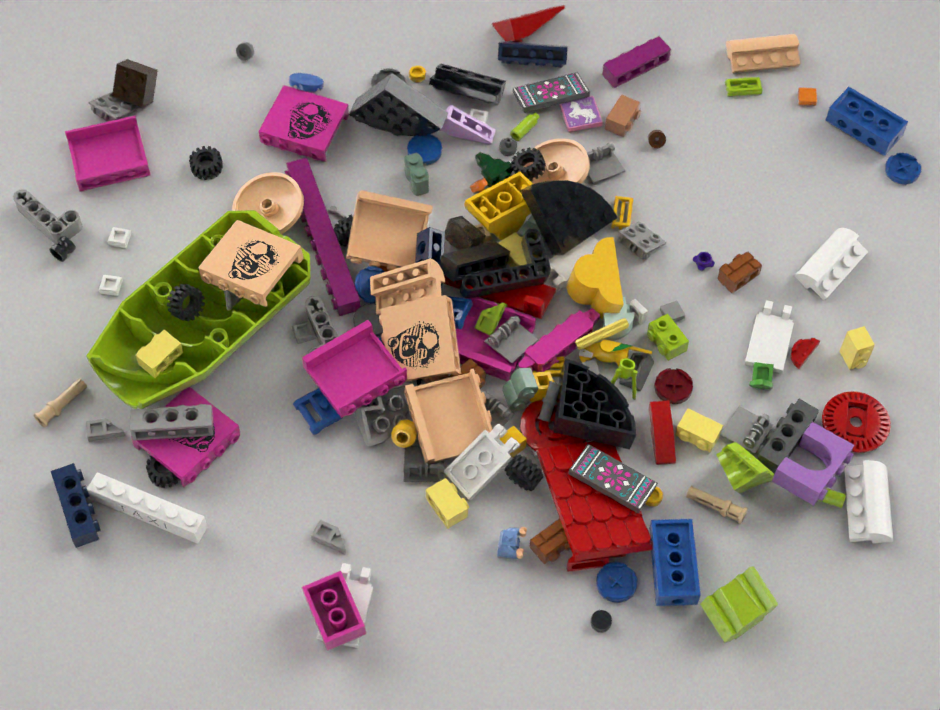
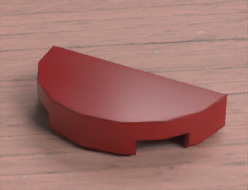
(802, 350)

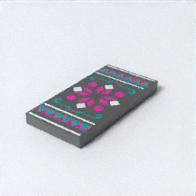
(551, 92)
(613, 478)

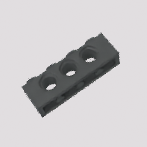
(800, 412)

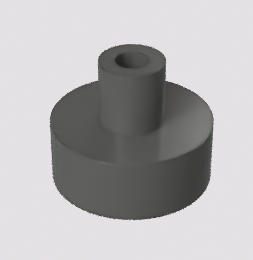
(245, 51)
(508, 147)

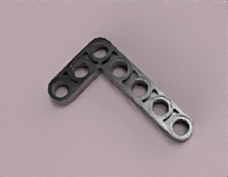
(512, 273)

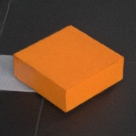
(807, 96)

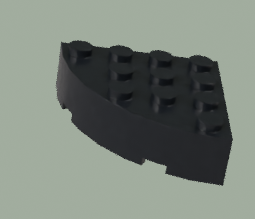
(398, 109)
(567, 212)
(592, 408)

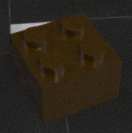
(134, 83)

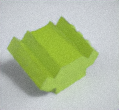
(743, 468)
(739, 605)

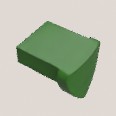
(762, 376)

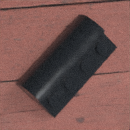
(468, 83)

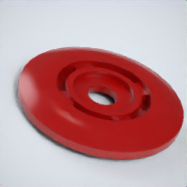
(872, 413)
(547, 437)

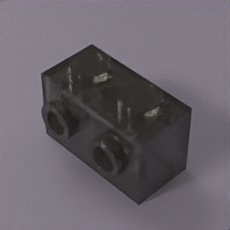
(463, 234)

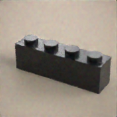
(474, 260)

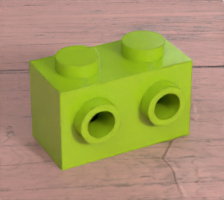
(667, 337)

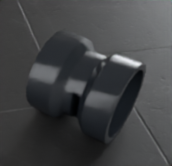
(62, 248)

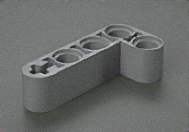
(52, 227)
(321, 330)

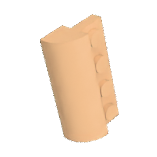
(763, 53)
(407, 284)

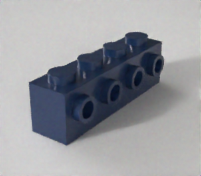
(535, 53)

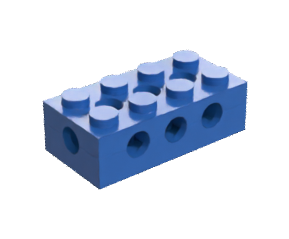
(866, 121)
(664, 555)

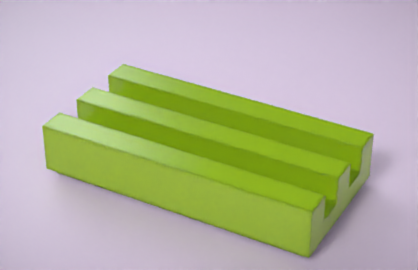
(742, 87)

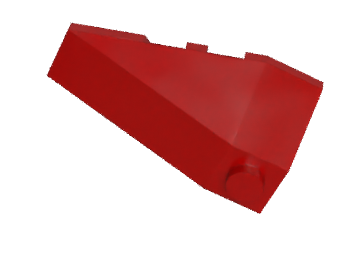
(523, 26)

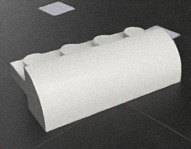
(831, 262)
(868, 502)

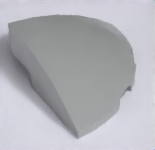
(382, 414)

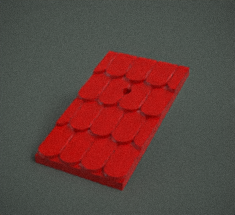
(591, 520)

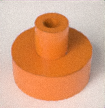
(478, 185)

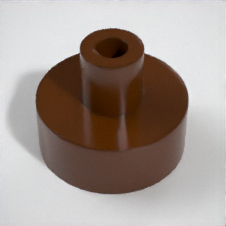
(656, 142)

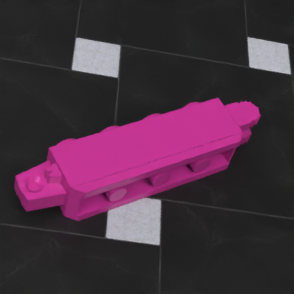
(559, 341)

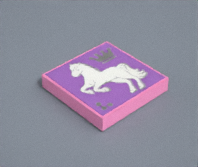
(581, 114)

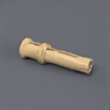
(54, 407)
(726, 507)

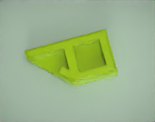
(490, 318)

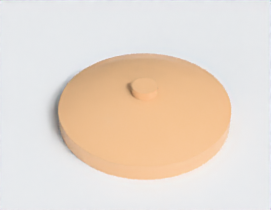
(564, 161)
(273, 197)

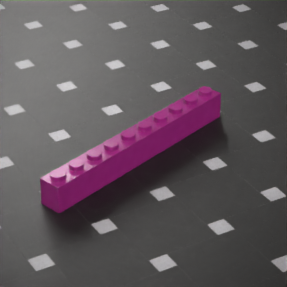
(324, 240)

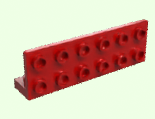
(529, 300)

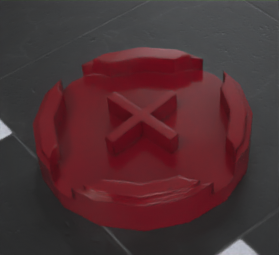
(673, 385)

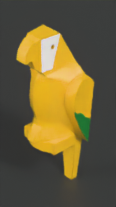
(608, 351)

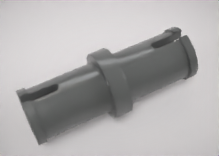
(549, 401)

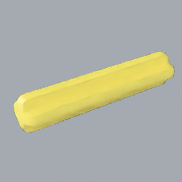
(602, 333)

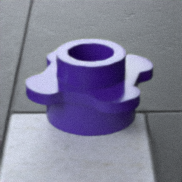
(703, 256)

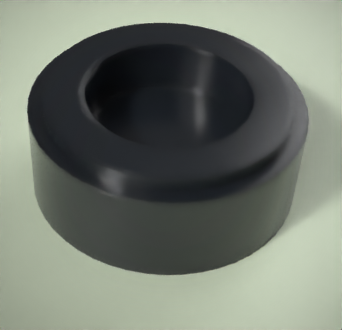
(601, 621)

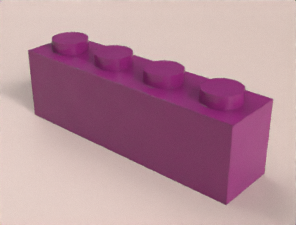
(636, 62)

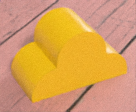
(501, 206)
(597, 279)

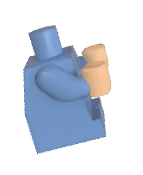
(510, 543)

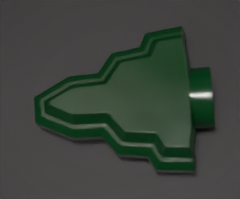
(493, 169)

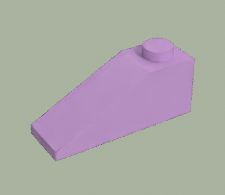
(464, 126)

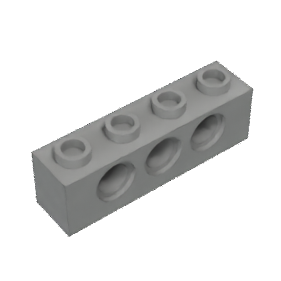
(181, 427)

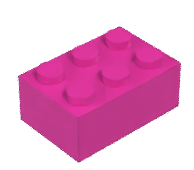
(334, 610)

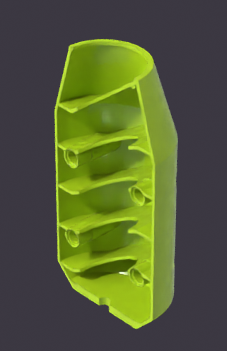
(205, 340)

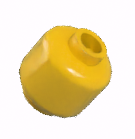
(404, 434)

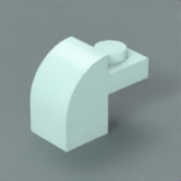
(610, 318)

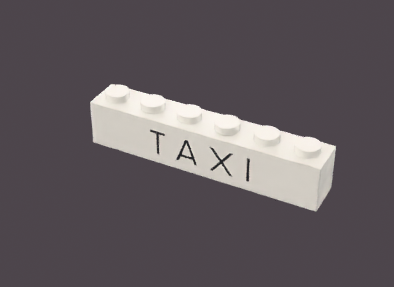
(147, 508)

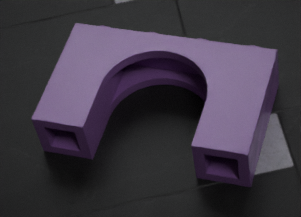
(812, 484)

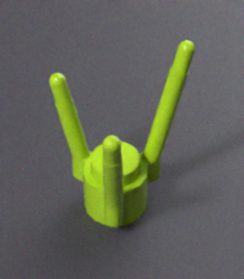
(626, 370)

